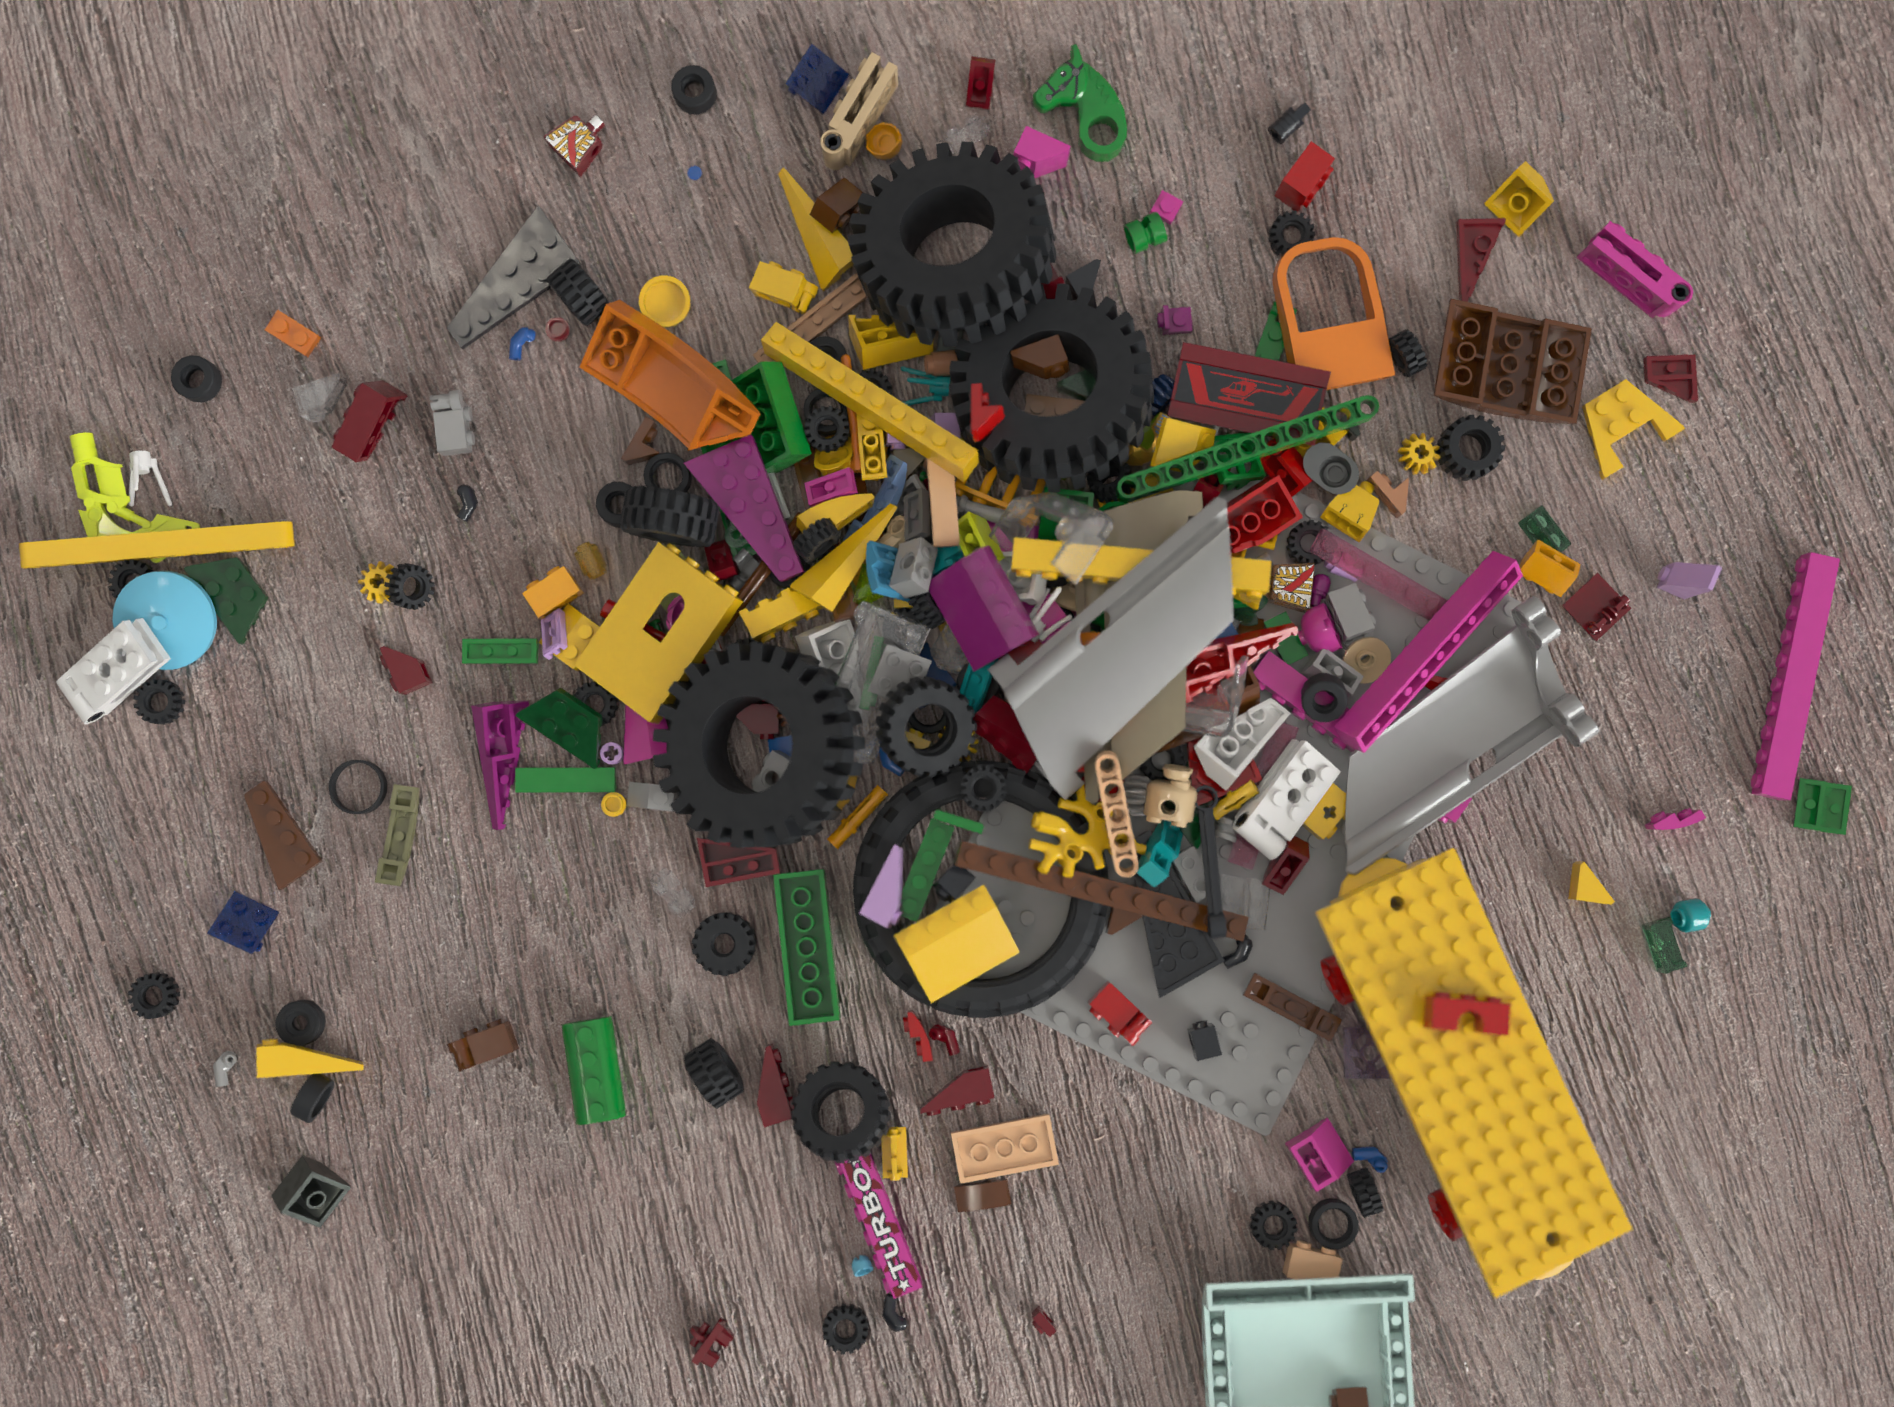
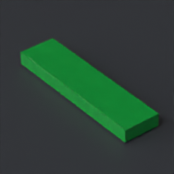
(565, 780)

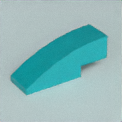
(1161, 850)

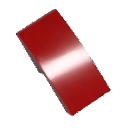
(916, 1029)

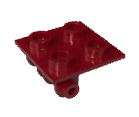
(1597, 606)

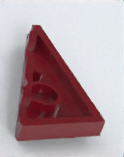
(1474, 245)

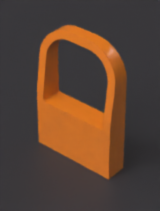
(1351, 351)

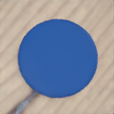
(694, 172)

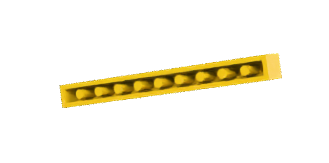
(870, 401)
(1113, 563)

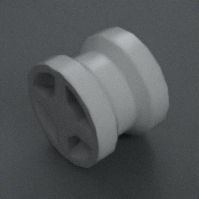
(1225, 830)

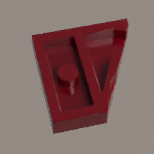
(1673, 375)

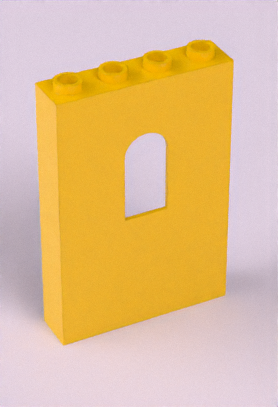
(635, 663)

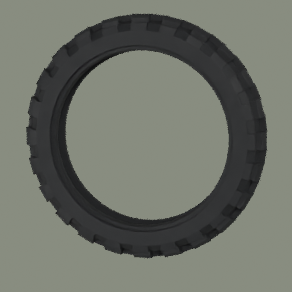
(979, 996)

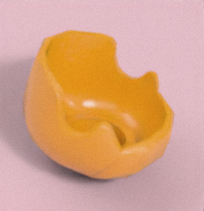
(884, 141)

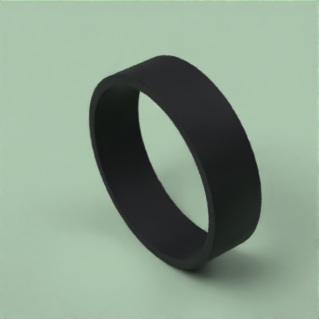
(333, 780)

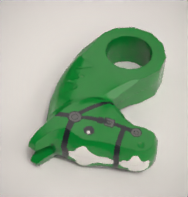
(1096, 102)

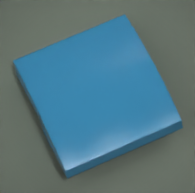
(880, 565)

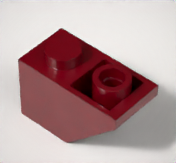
(406, 671)

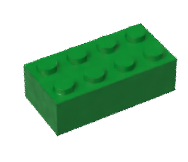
(779, 426)

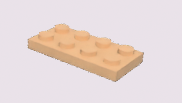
(1004, 1148)

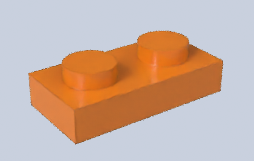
(292, 333)

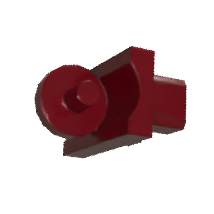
(705, 1353)

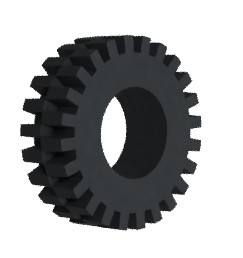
(941, 194)
(1080, 438)
(699, 739)

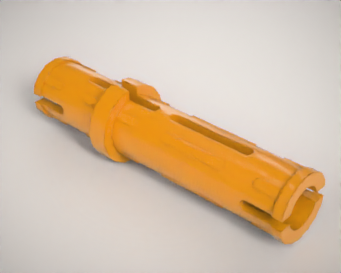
(856, 818)

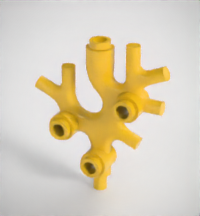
(1072, 844)

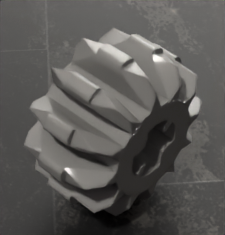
(1135, 793)

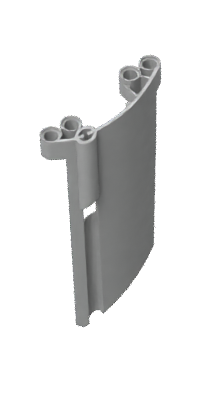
(1421, 761)

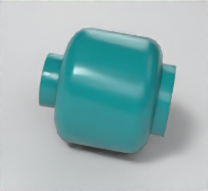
(1690, 915)

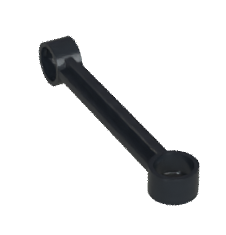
(1215, 917)

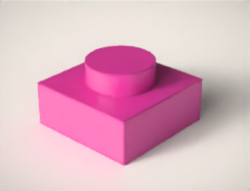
(1167, 207)

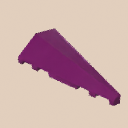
(499, 752)

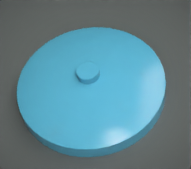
(175, 611)

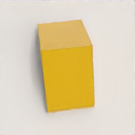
(1586, 886)

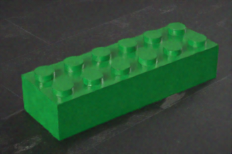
(807, 947)

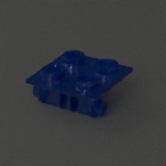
(817, 79)
(243, 923)

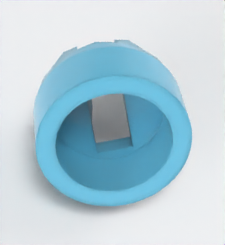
(861, 1266)

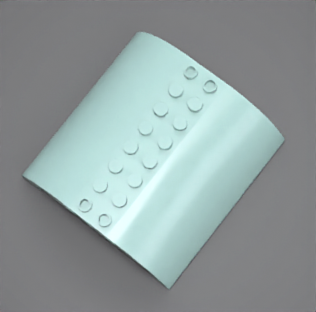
(1306, 1337)

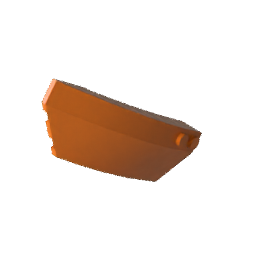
(667, 378)

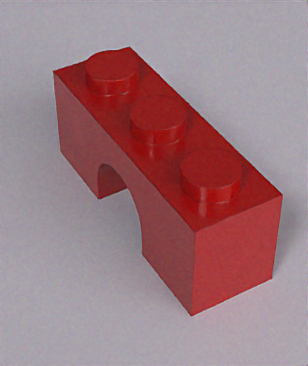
(1489, 1015)

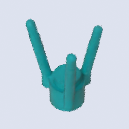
(938, 385)

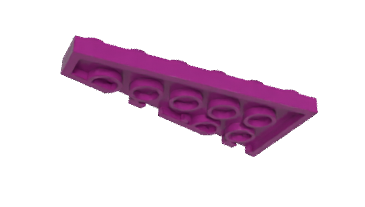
(744, 492)

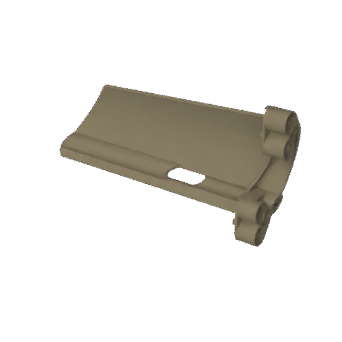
(1141, 526)

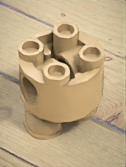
(1177, 790)

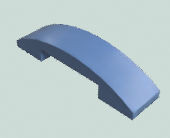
(888, 493)

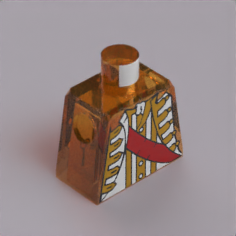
(1291, 586)

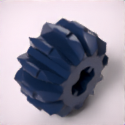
(1163, 390)

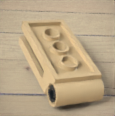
(858, 111)

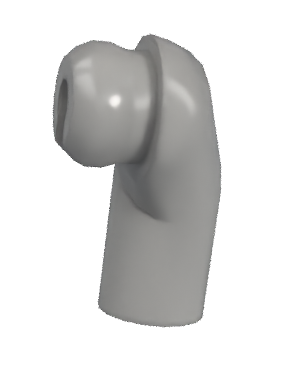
(222, 1066)

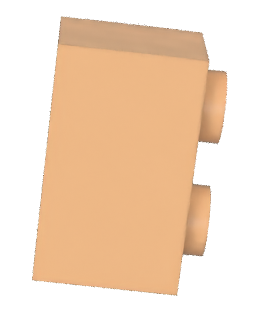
(1308, 1262)

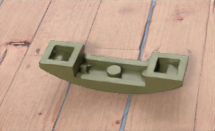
(399, 836)

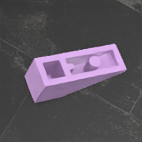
(1688, 578)
(886, 894)

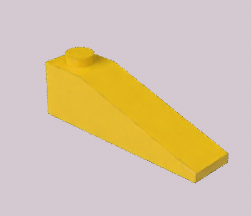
(288, 1059)

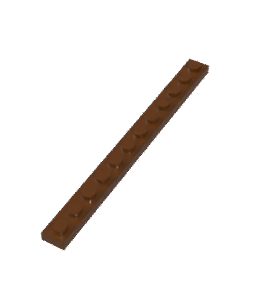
(1094, 889)

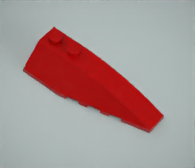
(1260, 514)

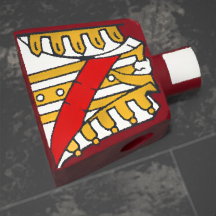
(576, 142)

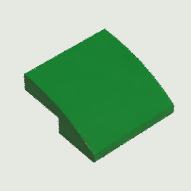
(1822, 806)

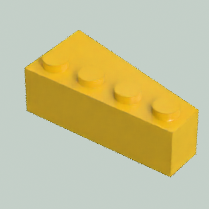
(778, 614)

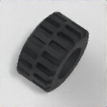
(578, 291)
(1484, 434)
(713, 1073)

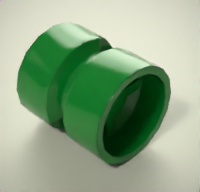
(1145, 232)

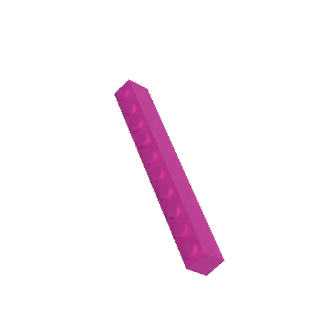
(1428, 651)
(1795, 676)
(1286, 687)

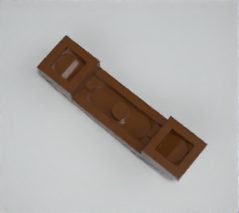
(1292, 1007)

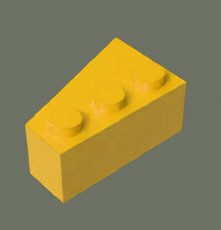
(882, 344)

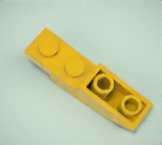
(871, 450)

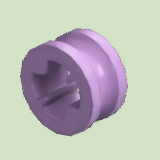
(617, 758)

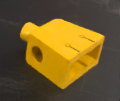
(1353, 511)

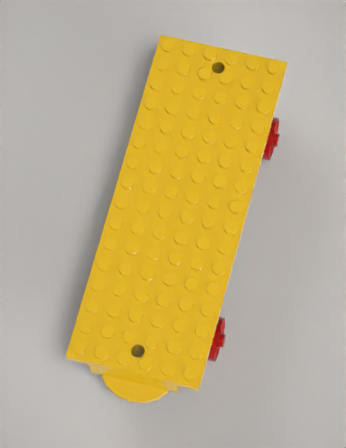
(1484, 1105)

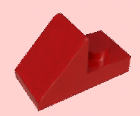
(983, 416)

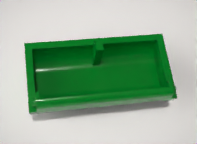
(594, 1070)

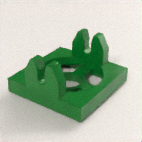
(1242, 478)

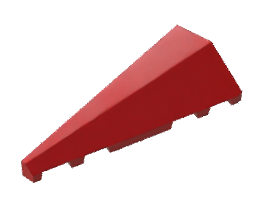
(1222, 654)

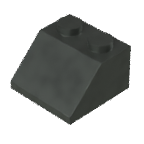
(310, 1192)

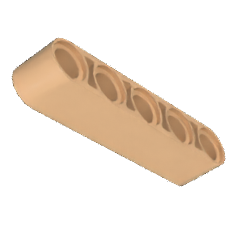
(942, 506)
(1120, 825)

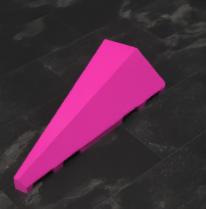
(639, 738)

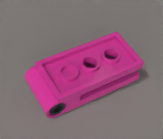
(1635, 271)

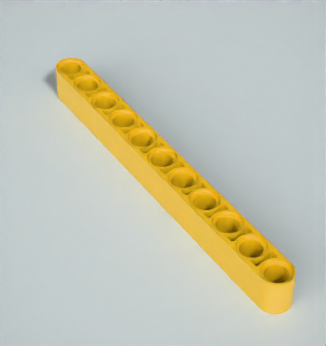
(156, 544)

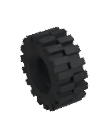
(742, 937)

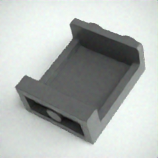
(918, 516)

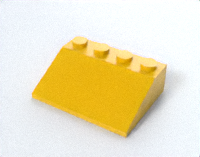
(957, 943)

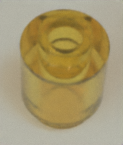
(590, 560)

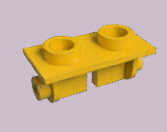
(894, 1154)

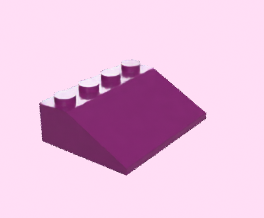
(982, 608)

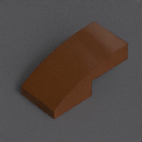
(982, 1195)

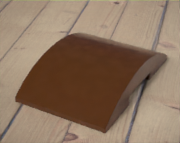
(1512, 364)

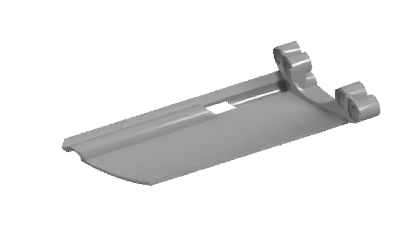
(1159, 621)

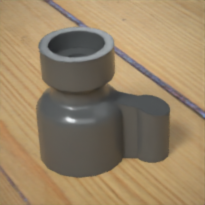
(746, 565)

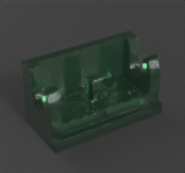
(1663, 945)

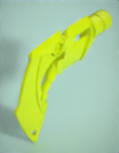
(113, 493)

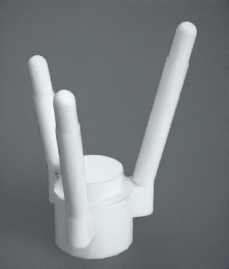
(140, 464)
(1039, 625)

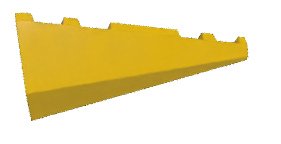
(827, 250)
(833, 573)

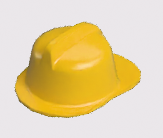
(833, 461)

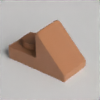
(1393, 499)

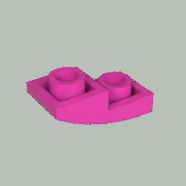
(1668, 821)

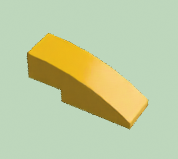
(838, 510)

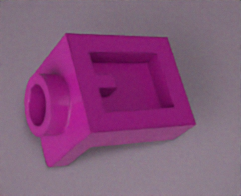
(1175, 320)

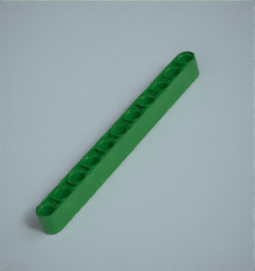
(1255, 440)

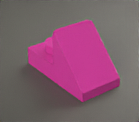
(831, 487)

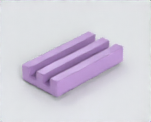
(557, 630)

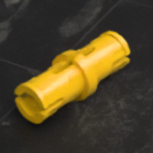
(1235, 799)

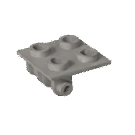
(897, 667)

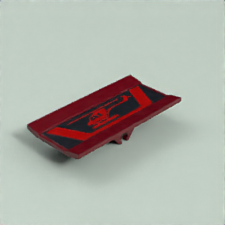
(1244, 390)

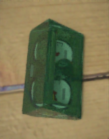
(1542, 527)

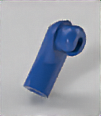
(517, 340)
(888, 764)

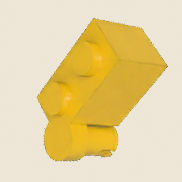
(783, 286)

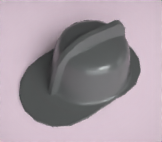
(1330, 468)

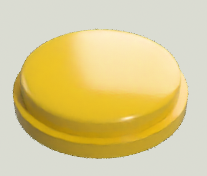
(664, 300)

